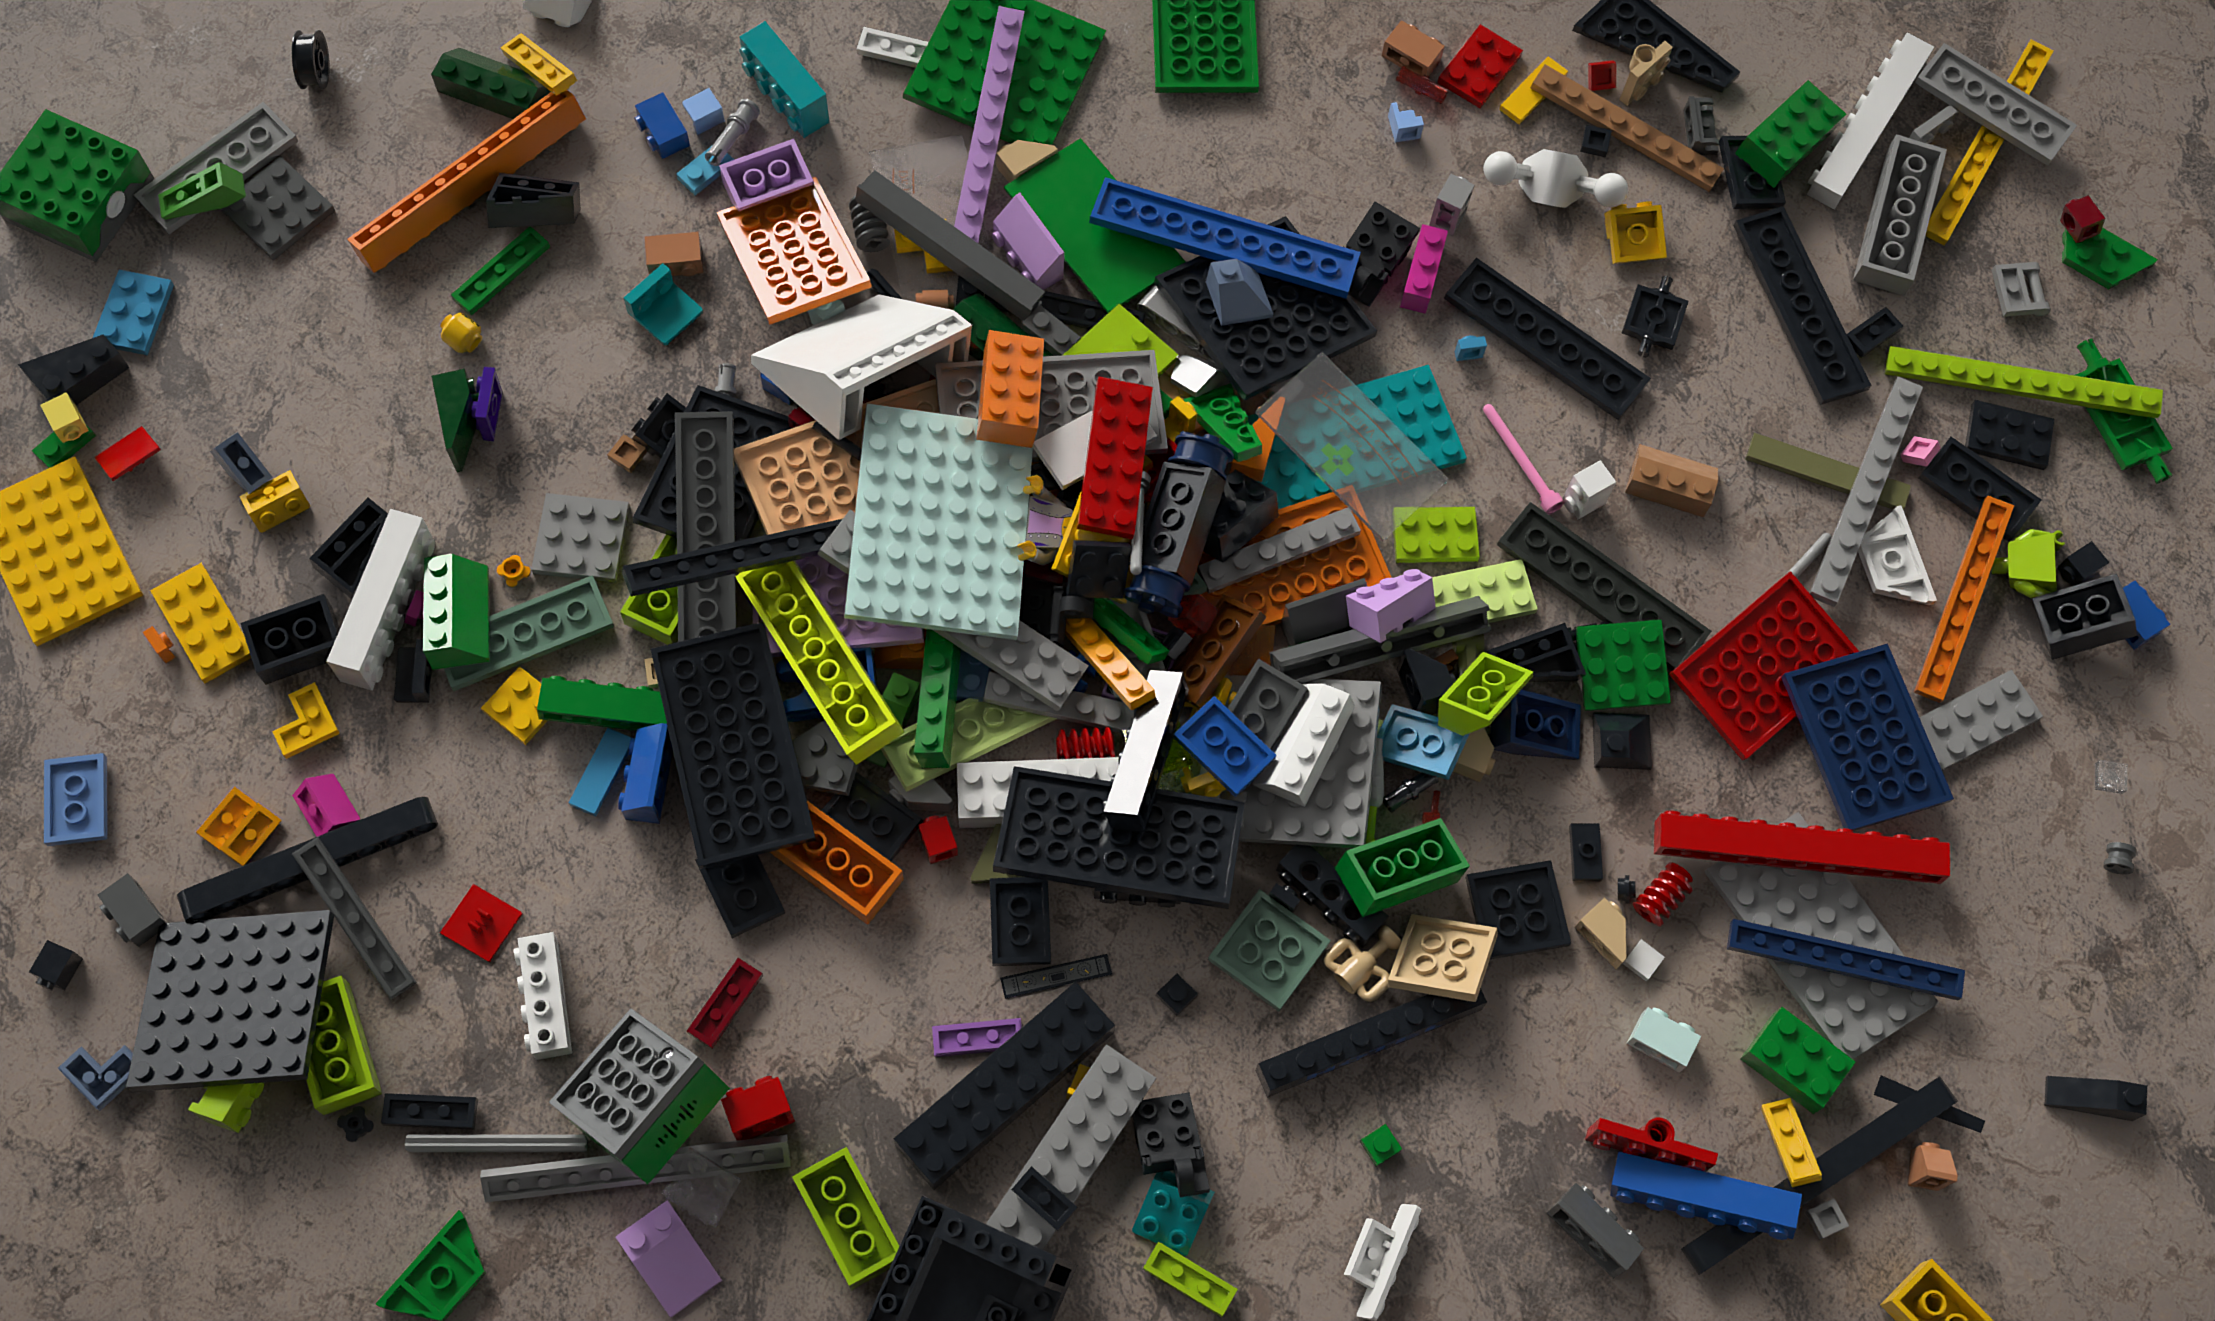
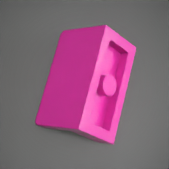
(324, 804)

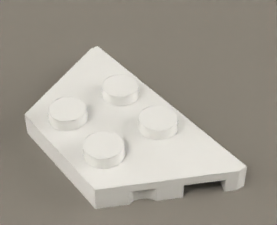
(1894, 561)

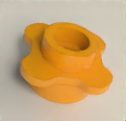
(510, 563)

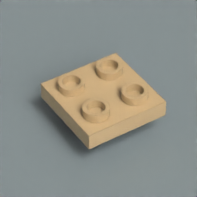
(1647, 72)

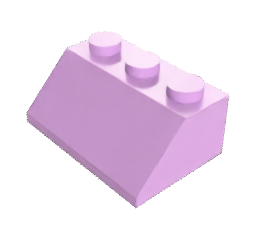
(765, 175)
(1028, 243)

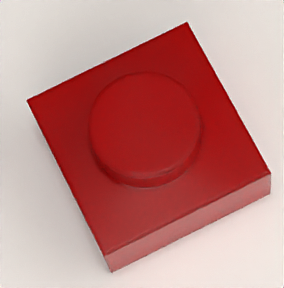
(1602, 75)

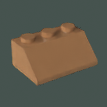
(1672, 480)

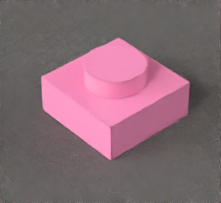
(1920, 451)

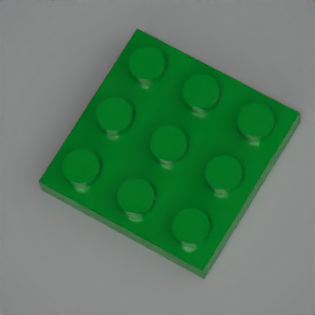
(1623, 665)

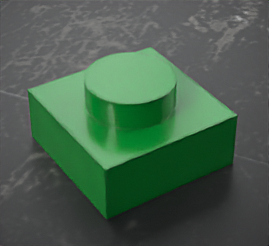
(1380, 1145)

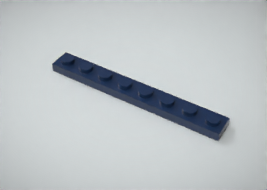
(1846, 959)

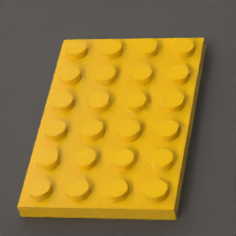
(60, 553)

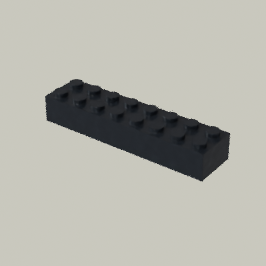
(1004, 1085)

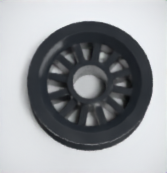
(310, 59)

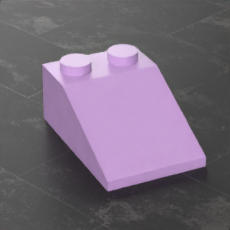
(668, 1258)

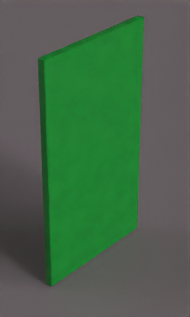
(1106, 261)

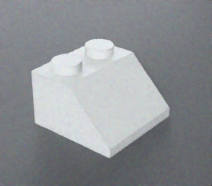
(562, 11)

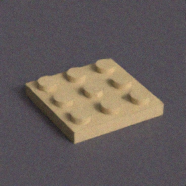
(1443, 957)

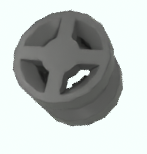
(2120, 858)

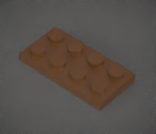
(1215, 652)

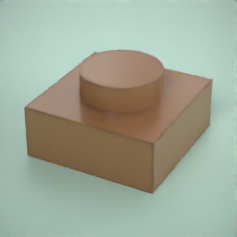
(627, 453)

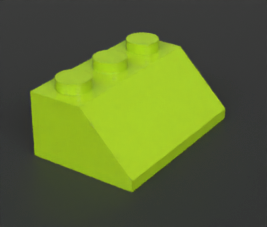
(1481, 694)

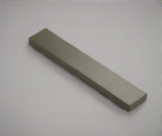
(1818, 469)

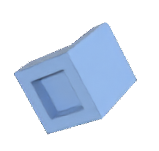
(704, 111)
(1404, 124)

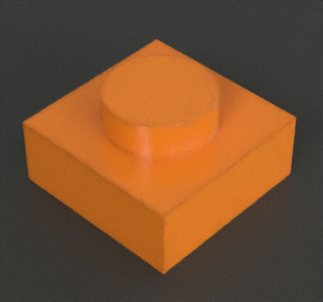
(160, 643)

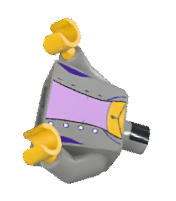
(1045, 523)

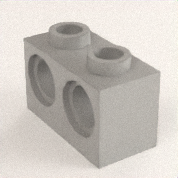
(1452, 204)

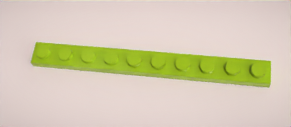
(2024, 382)

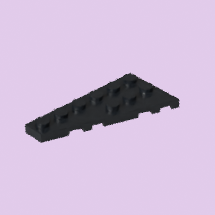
(1639, 22)

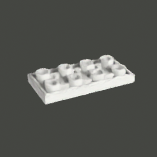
(1066, 450)

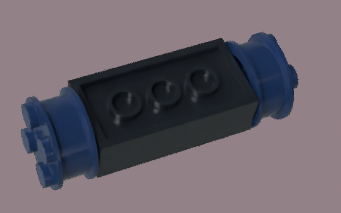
(1179, 522)

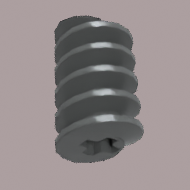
(869, 228)

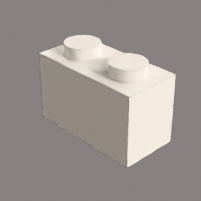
(1588, 490)

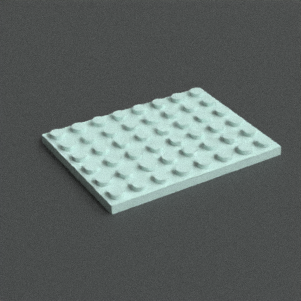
(937, 525)

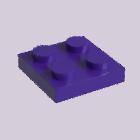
(488, 405)

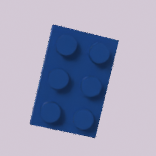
(1224, 746)

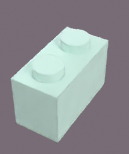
(1664, 1039)

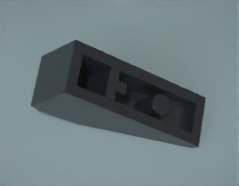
(2097, 1096)

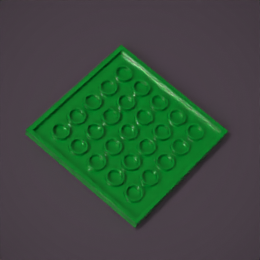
(1046, 73)

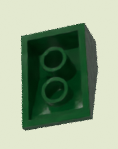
(454, 401)

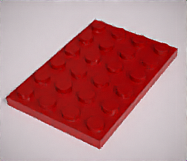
(1741, 667)

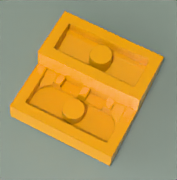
(238, 826)

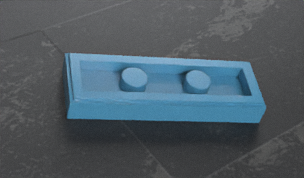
(601, 772)

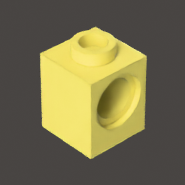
(64, 418)

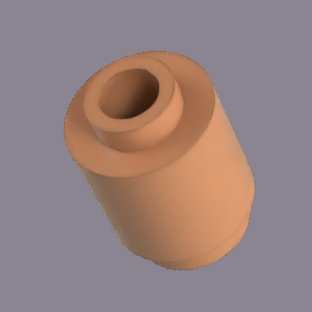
(936, 298)

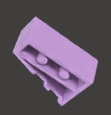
(1390, 604)

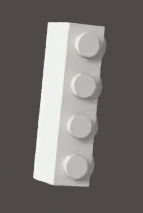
(544, 996)

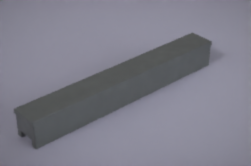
(949, 245)
(1355, 649)

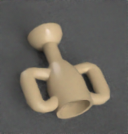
(1359, 967)

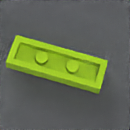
(1190, 1279)

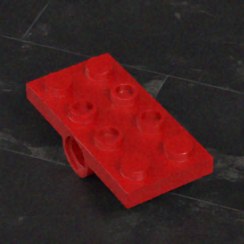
(1638, 1142)

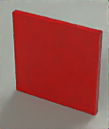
(127, 453)
(481, 923)

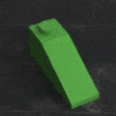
(203, 192)
(901, 698)

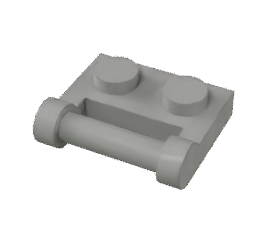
(2013, 290)

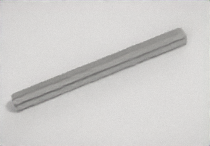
(496, 1143)

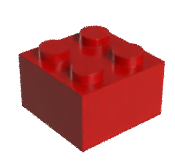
(757, 1108)

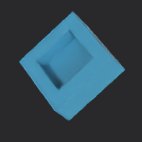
(1470, 348)

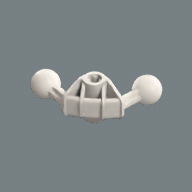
(1555, 178)

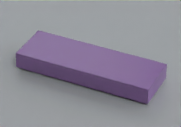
(973, 1037)

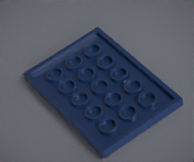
(1867, 738)

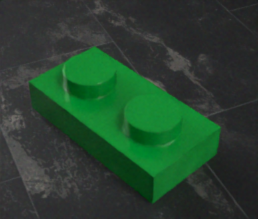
(53, 451)

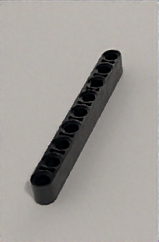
(283, 871)

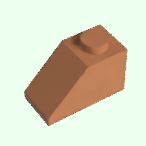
(1931, 1167)

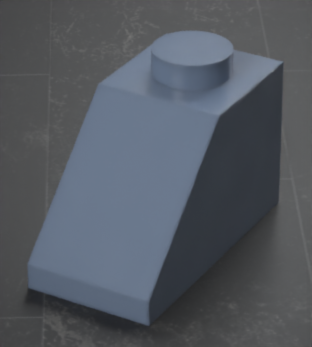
(241, 463)

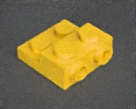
(1636, 232)

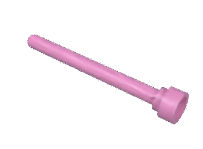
(1549, 499)

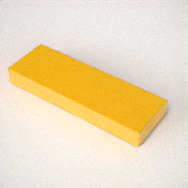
(1524, 98)
(1791, 1142)

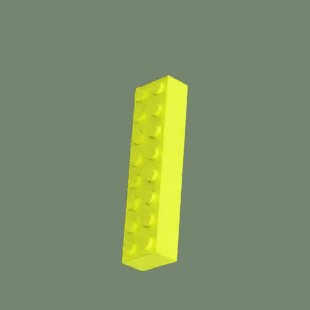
(821, 658)

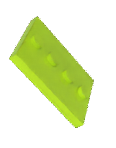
(1123, 333)

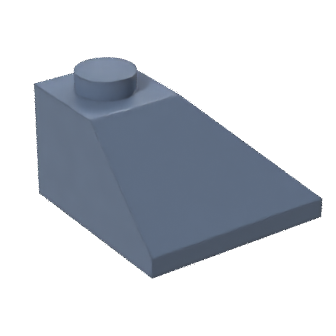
(1237, 292)

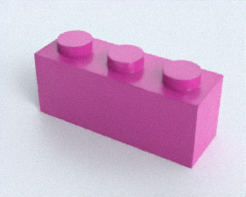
(1423, 269)

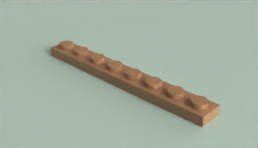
(1627, 128)

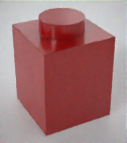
(938, 839)

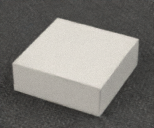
(1643, 960)

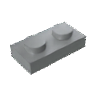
(1939, 123)

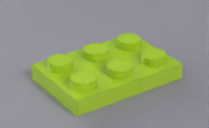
(1438, 536)

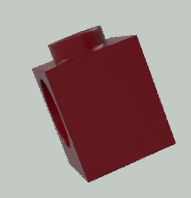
(2082, 219)

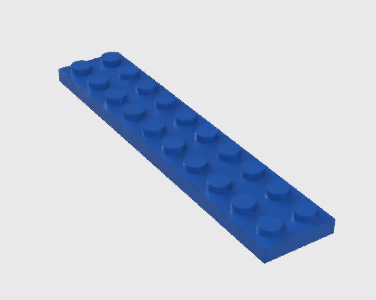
(1225, 237)

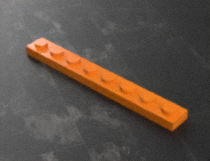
(1963, 599)

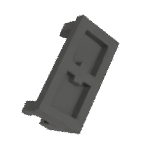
(1700, 126)

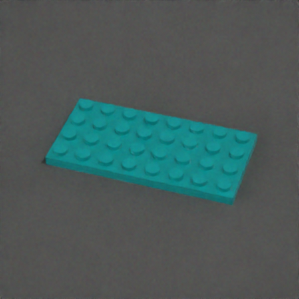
(1409, 401)

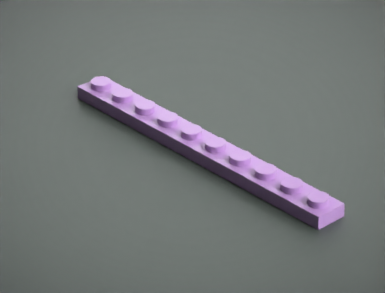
(989, 122)

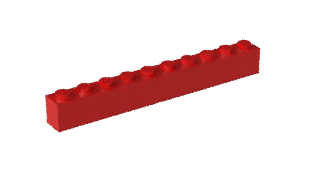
(1801, 847)

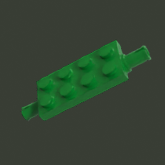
(2128, 436)

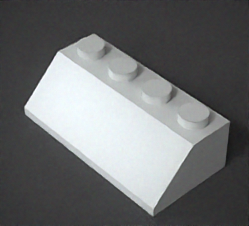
(1306, 743)

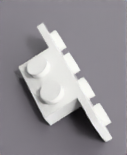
(1378, 1258)

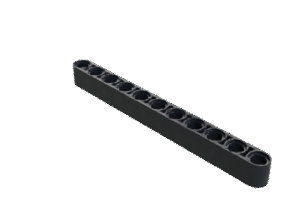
(1834, 1166)

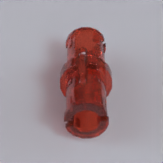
(1422, 84)

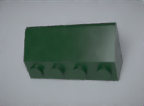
(486, 83)
(986, 317)

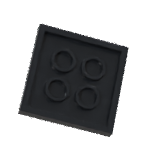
(1522, 906)

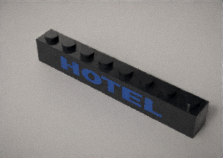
(1362, 1040)

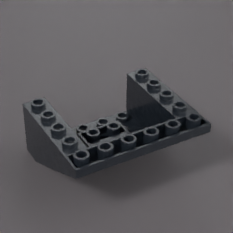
(968, 1272)

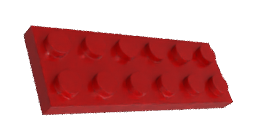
(1115, 458)

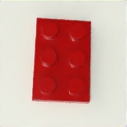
(1480, 66)

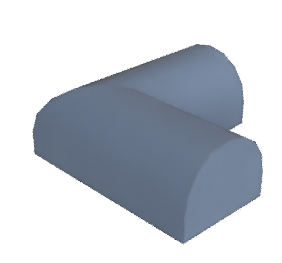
(98, 1082)

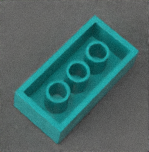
(784, 80)

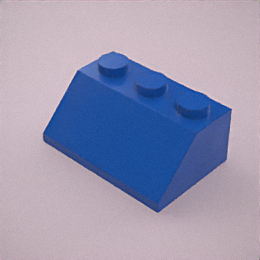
(647, 774)

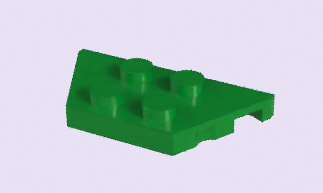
(2105, 258)
(438, 1275)

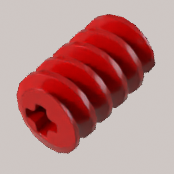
(1085, 744)
(1662, 893)

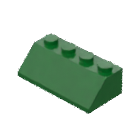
(455, 611)

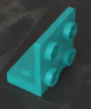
(661, 306)
(1170, 1217)

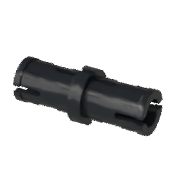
(1409, 790)

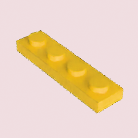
(539, 64)

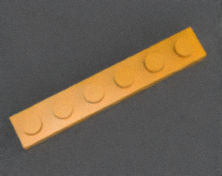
(1109, 662)

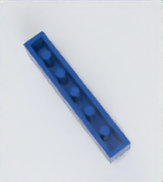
(1706, 1196)

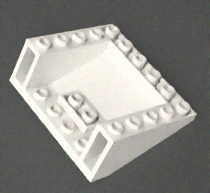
(838, 357)

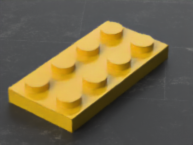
(202, 622)

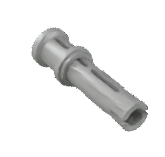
(737, 125)

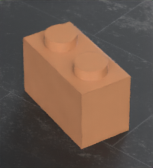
(1412, 49)
(677, 251)

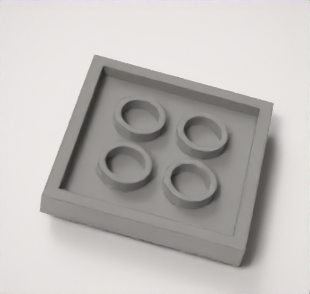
(580, 537)

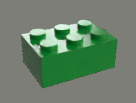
(1798, 1060)

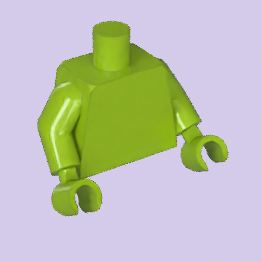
(2031, 562)

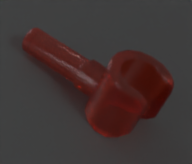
(1434, 814)

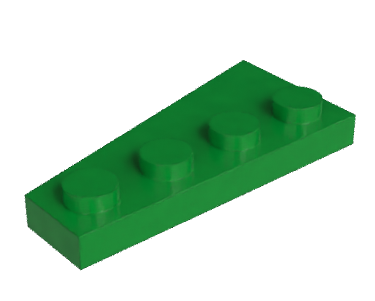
(1222, 417)

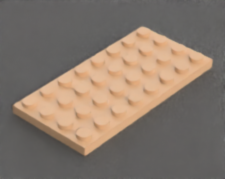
(805, 477)

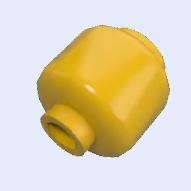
(461, 332)

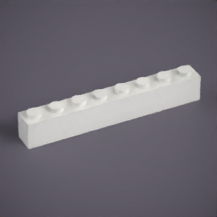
(1870, 120)

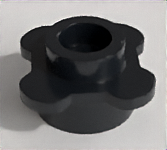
(364, 1124)

